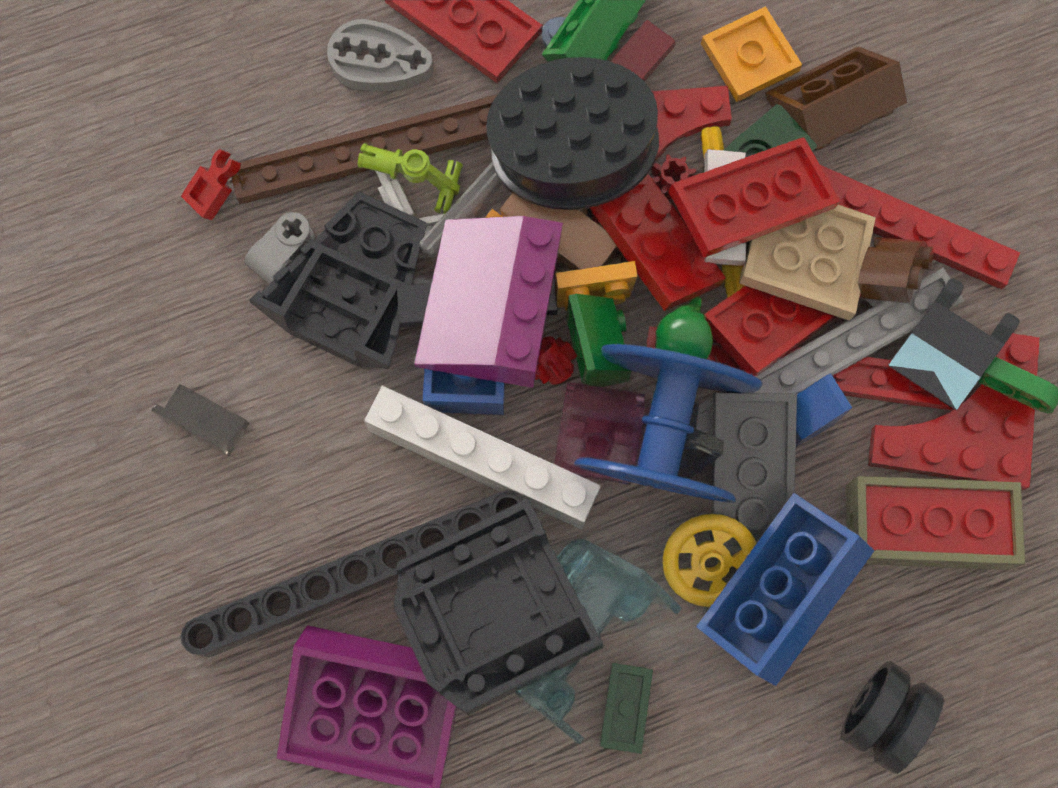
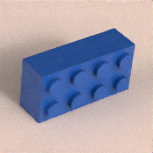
(785, 589)

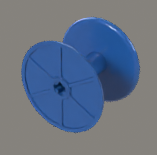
(670, 416)

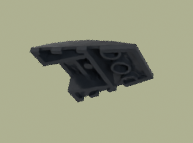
(346, 283)

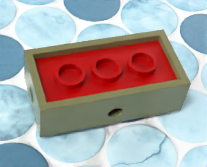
(938, 522)

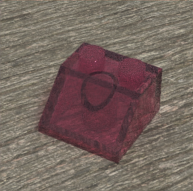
(599, 426)

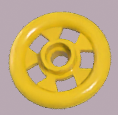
(683, 541)

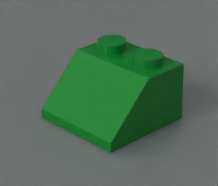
(591, 325)

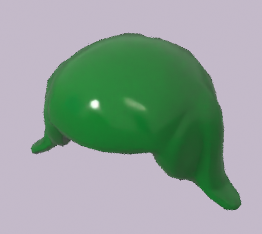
(685, 331)

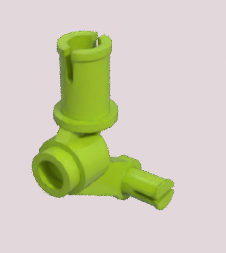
(416, 169)

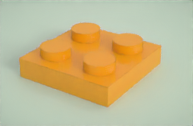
(751, 54)
(608, 281)

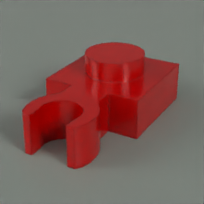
(208, 186)

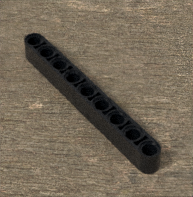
(336, 573)

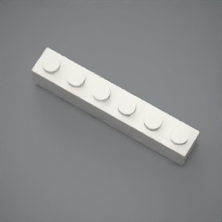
(481, 456)

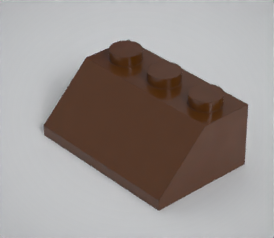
(842, 94)

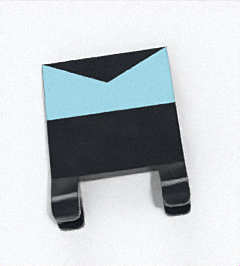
(949, 353)

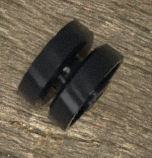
(892, 717)

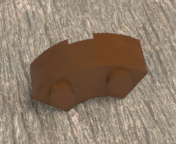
(894, 269)

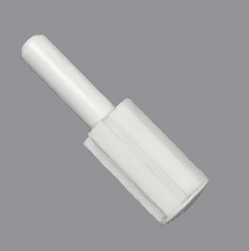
(393, 193)

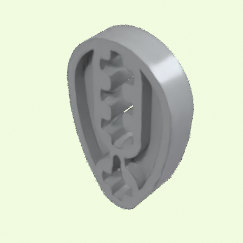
(377, 38)

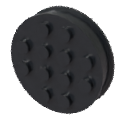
(573, 133)

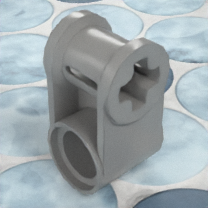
(277, 247)

